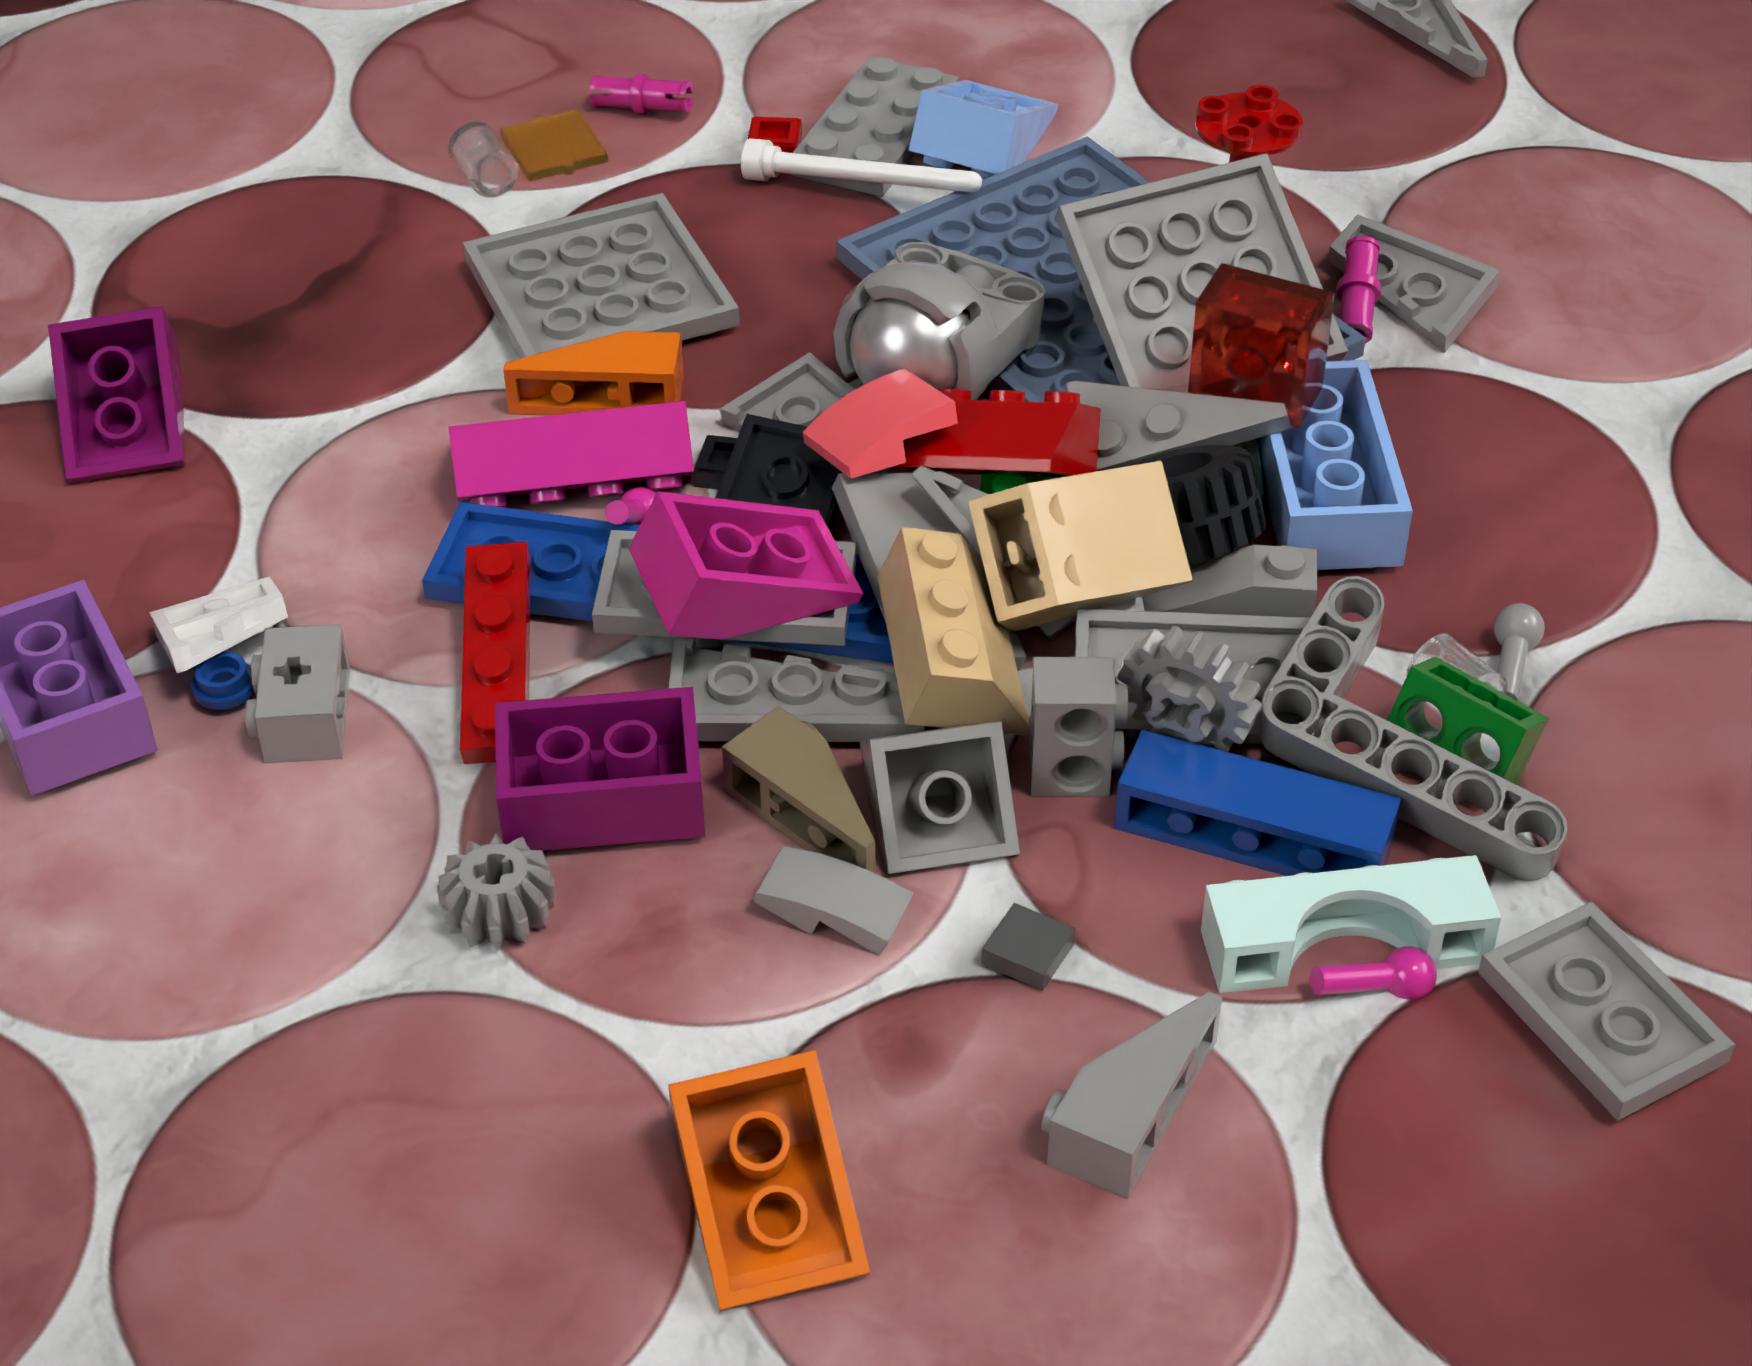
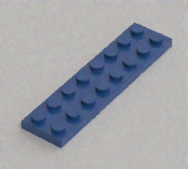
(568, 567)

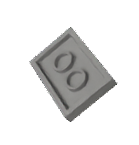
(1606, 1010)

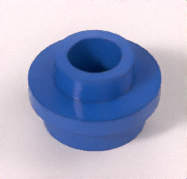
(222, 681)

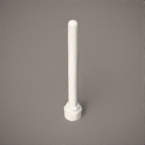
(763, 160)

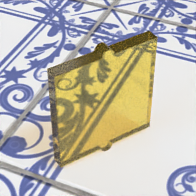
(553, 145)

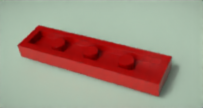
(493, 641)

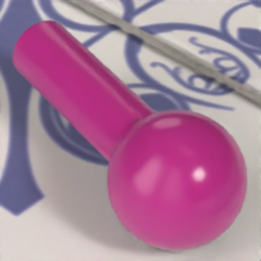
(630, 507)
(1404, 973)

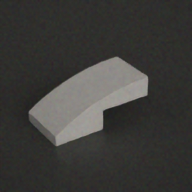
(848, 898)

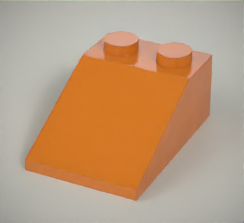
(767, 1180)

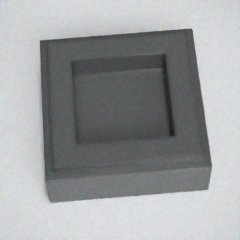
(1028, 946)

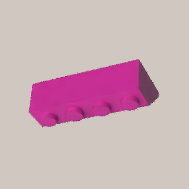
(572, 453)

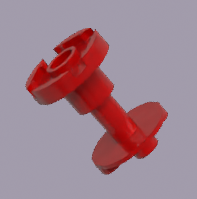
(1248, 123)

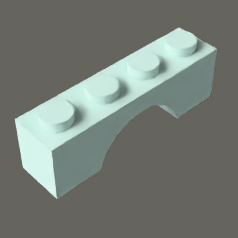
(1265, 924)

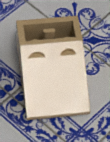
(1079, 543)

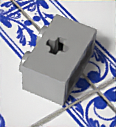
(300, 694)

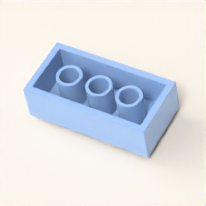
(1339, 477)

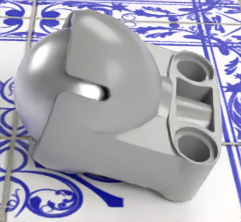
(939, 318)

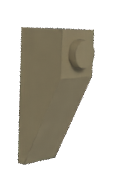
(795, 784)

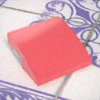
(869, 424)

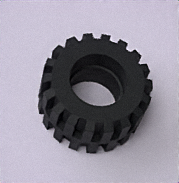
(1213, 498)

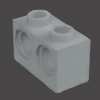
(1074, 726)

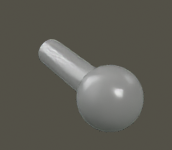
(1517, 630)

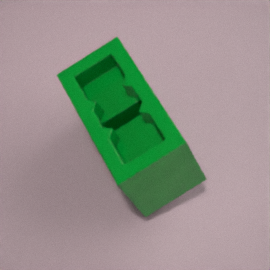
(1468, 711)

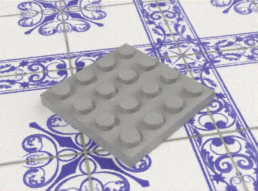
(1157, 246)
(600, 277)

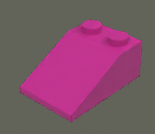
(737, 565)

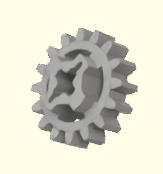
(1190, 689)

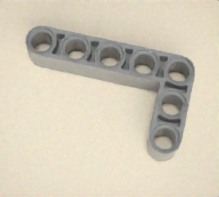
(1393, 749)

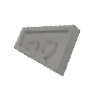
(1422, 281)

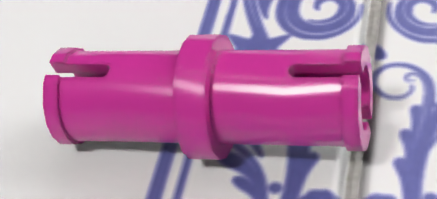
(641, 93)
(1359, 286)

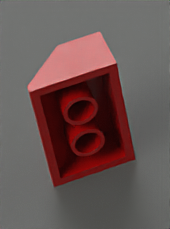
(1011, 436)

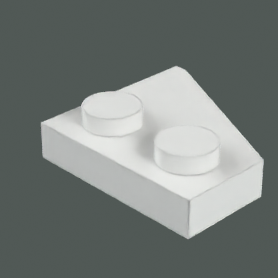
(217, 621)

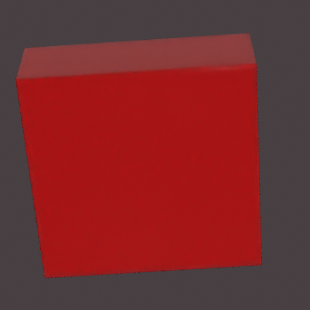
(779, 130)

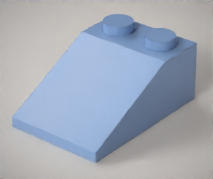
(978, 126)

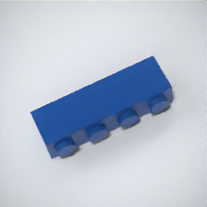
(1251, 809)

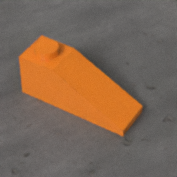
(598, 375)

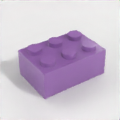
(67, 690)

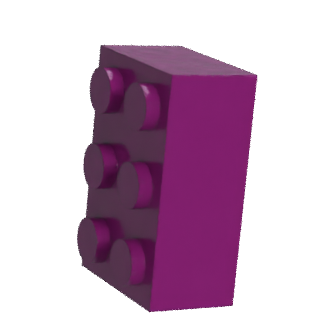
(599, 769)

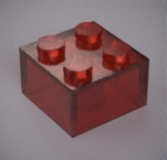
(1261, 340)

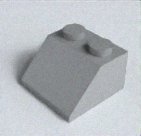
(940, 796)

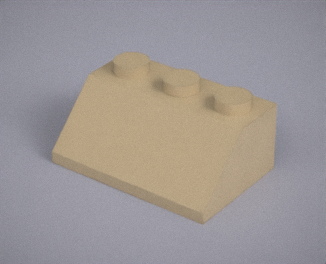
(945, 636)

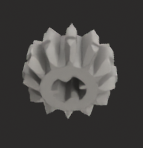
(496, 891)

